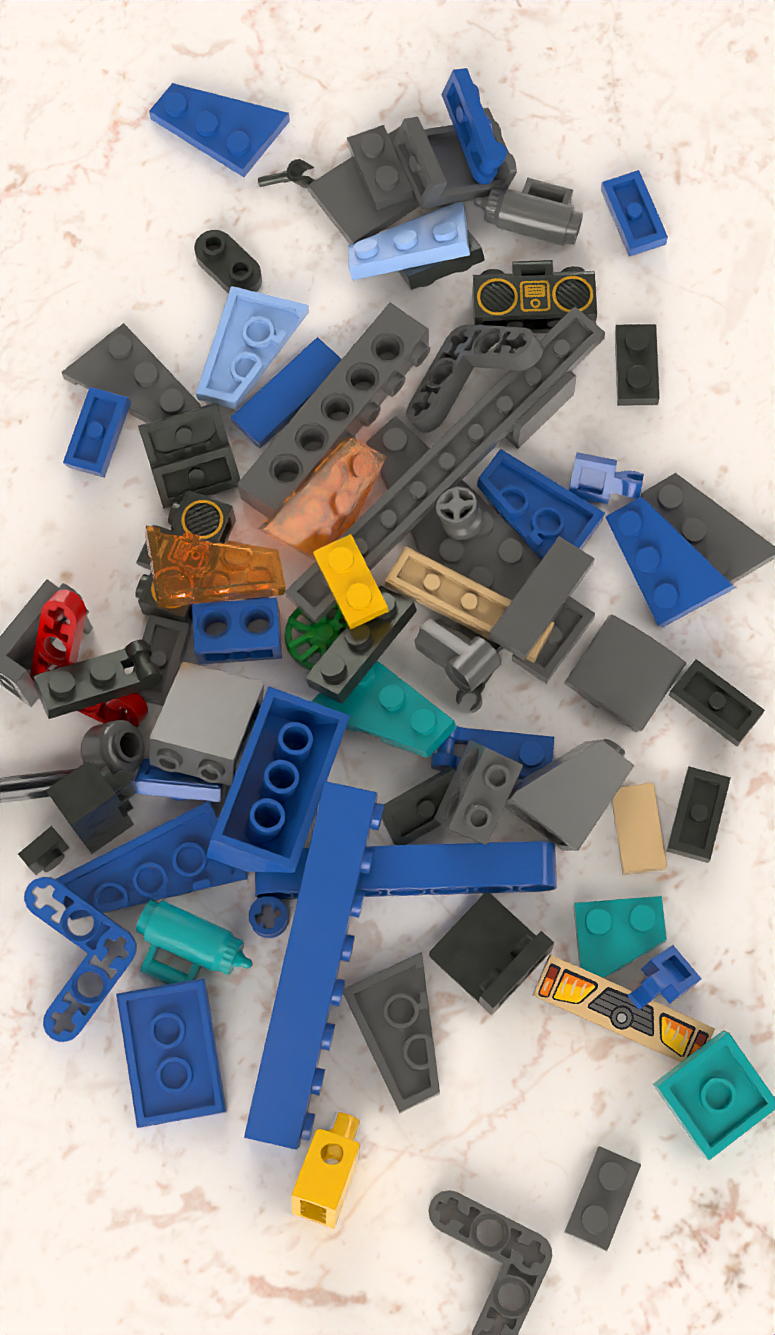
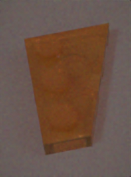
(328, 500)

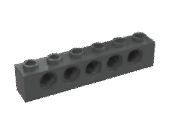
(390, 332)

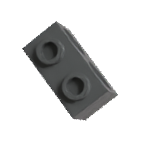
(478, 792)

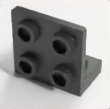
(490, 952)

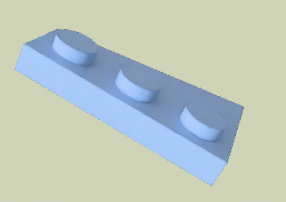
(418, 242)
(246, 343)

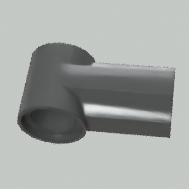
(463, 659)

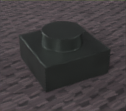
(44, 852)

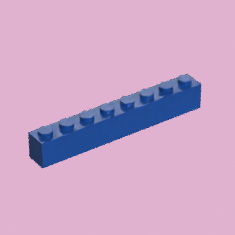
(312, 966)

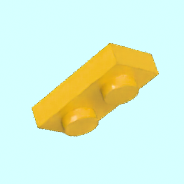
(350, 581)

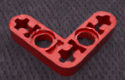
(70, 633)

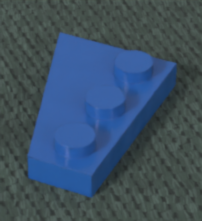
(219, 126)
(537, 505)
(664, 563)

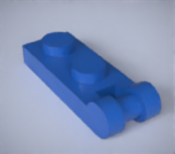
(473, 127)
(527, 749)

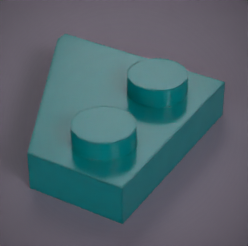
(617, 932)

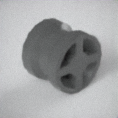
(449, 510)

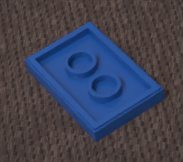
(171, 1053)

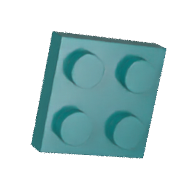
(716, 1094)

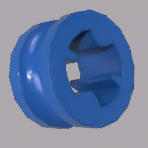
(280, 923)

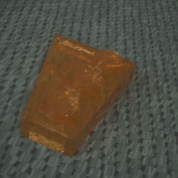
(206, 571)

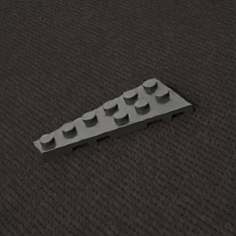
(492, 557)

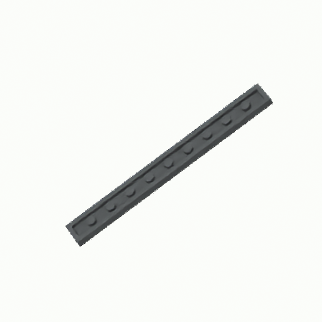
(454, 455)

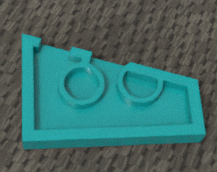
(393, 712)

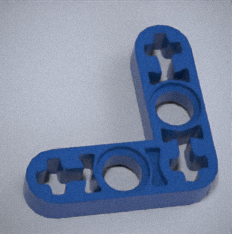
(91, 943)

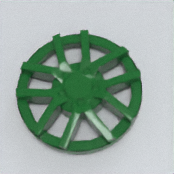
(318, 636)

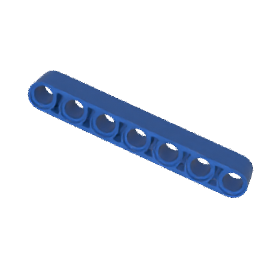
(438, 870)

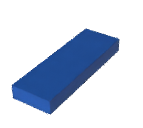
(285, 393)

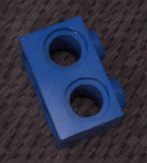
(237, 642)

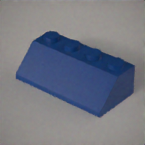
(277, 784)

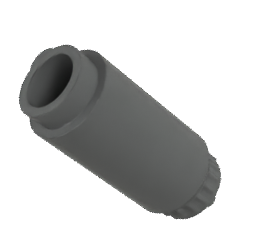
(536, 212)

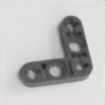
(459, 354)
(512, 1270)

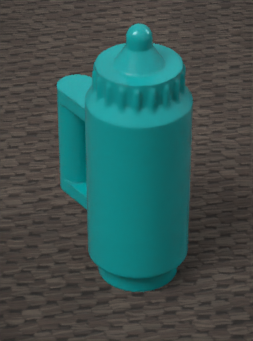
(190, 939)

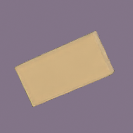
(638, 829)

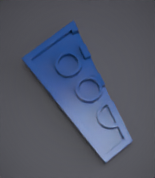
(153, 866)

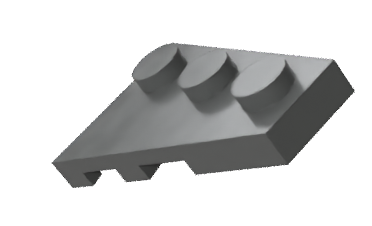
(131, 370)
(710, 528)
(398, 1030)

